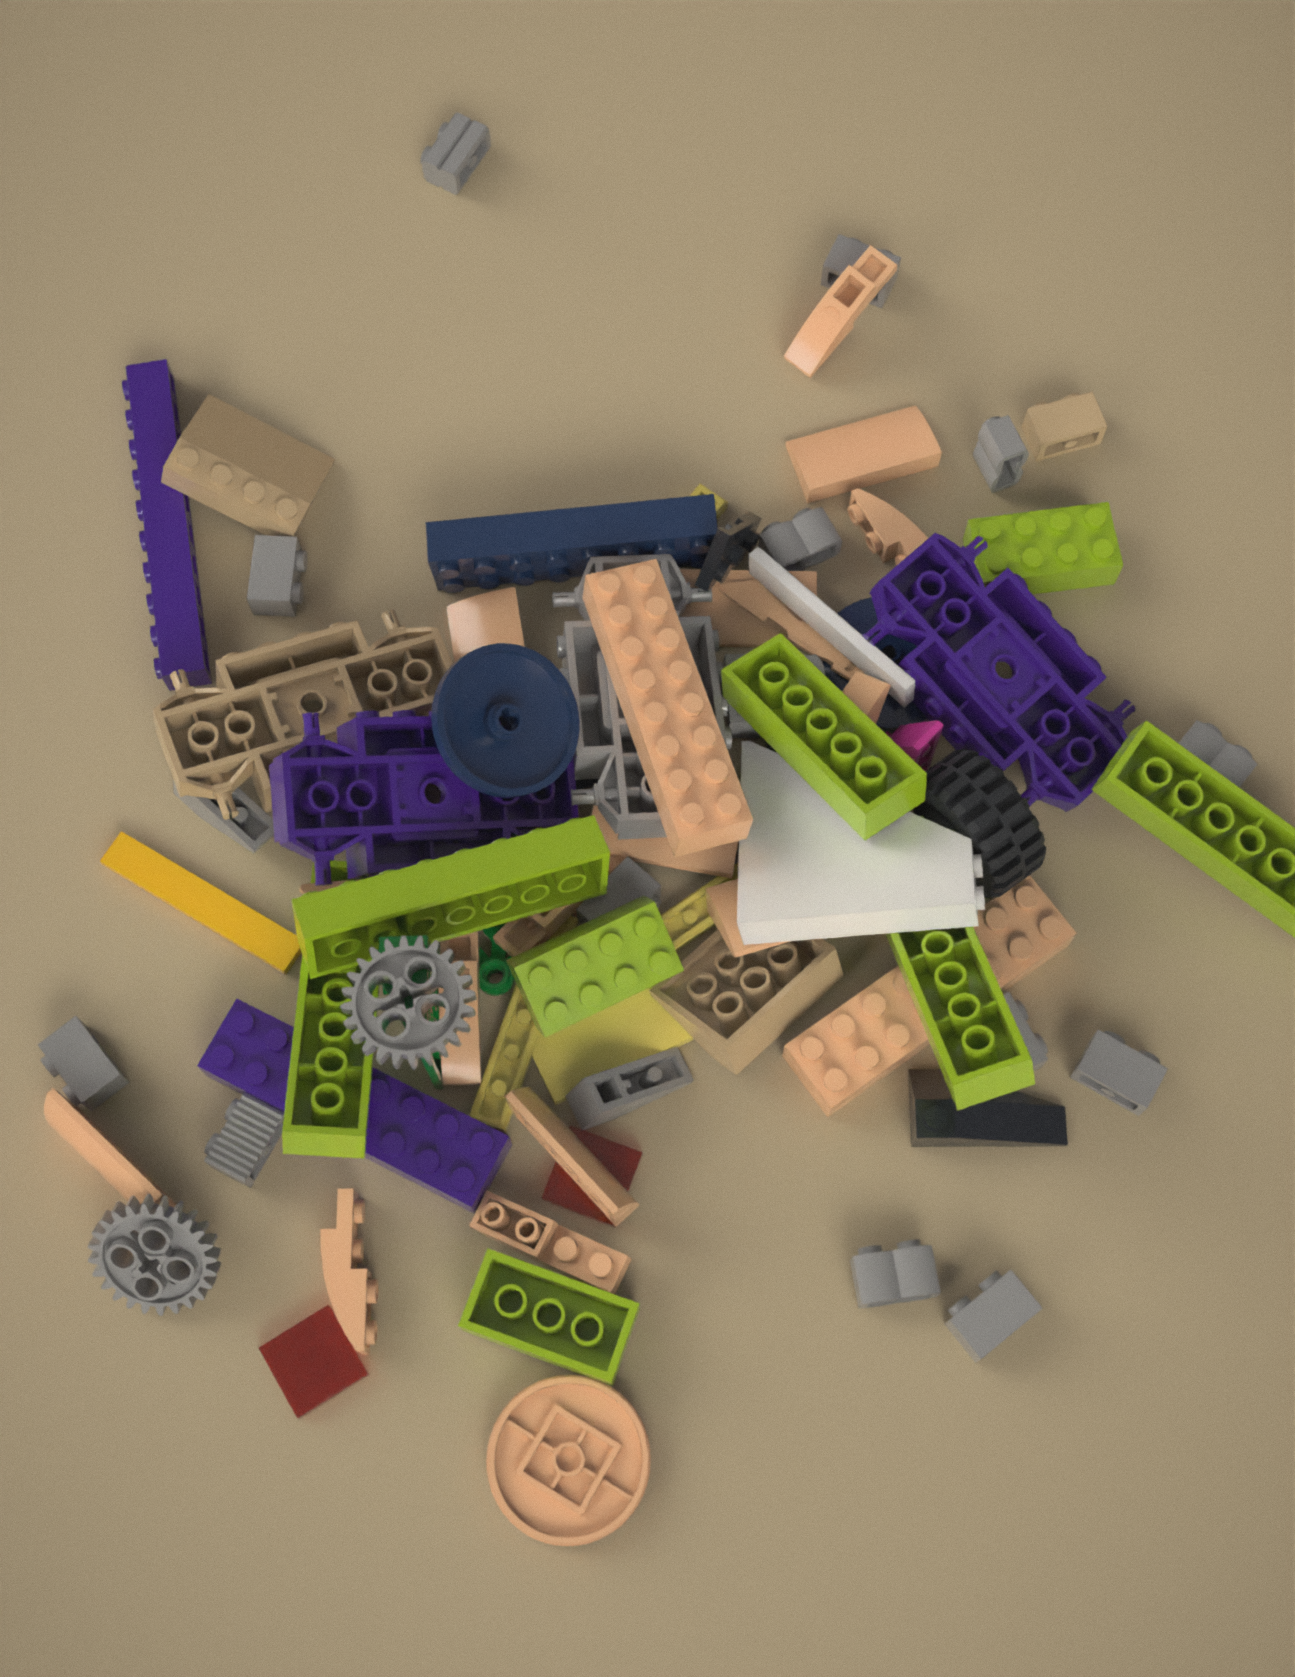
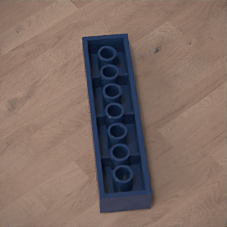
(562, 541)

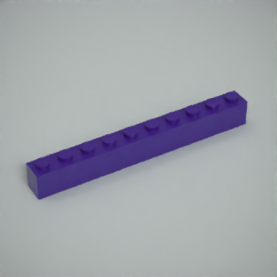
(167, 527)

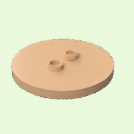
(568, 1460)

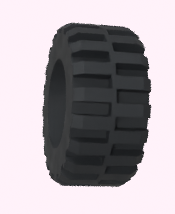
(985, 806)

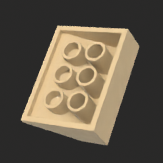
(246, 469)
(747, 1000)

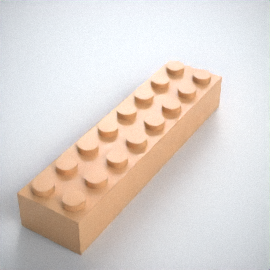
(666, 708)
(881, 1025)

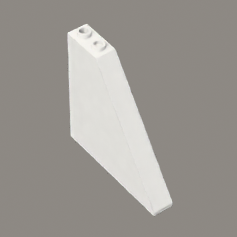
(819, 879)

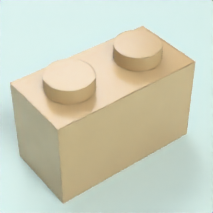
(1064, 425)

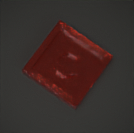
(616, 1158)
(313, 1362)

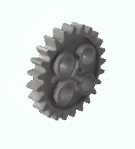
(397, 968)
(152, 1265)

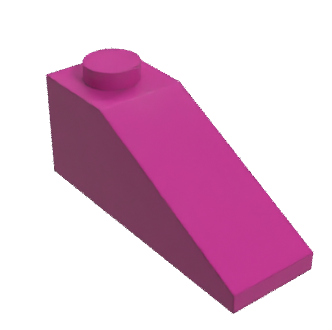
(918, 740)

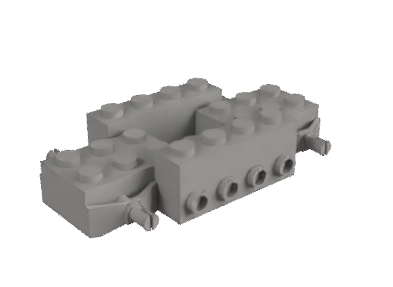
(604, 741)

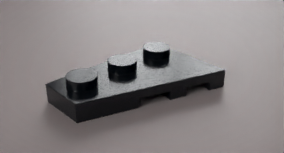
(728, 549)

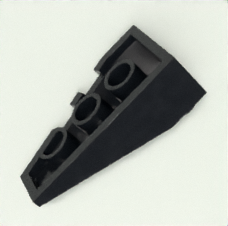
(998, 1122)

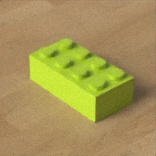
(1050, 547)
(595, 965)
(549, 1316)

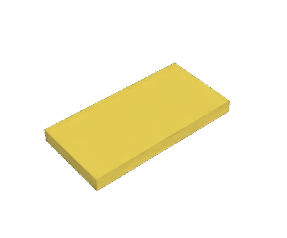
(605, 1041)

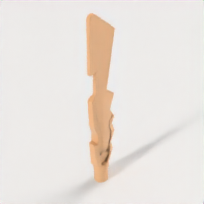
(762, 604)

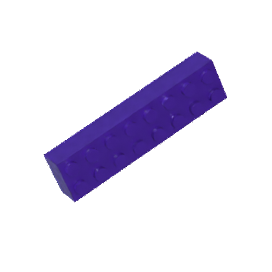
(404, 1128)

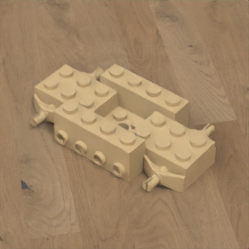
(256, 711)

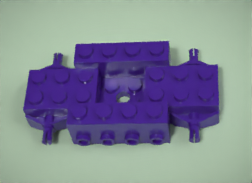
(961, 634)
(373, 802)

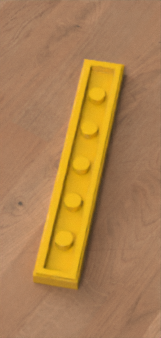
(202, 902)

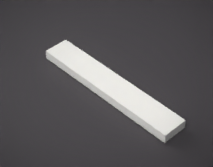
(831, 625)

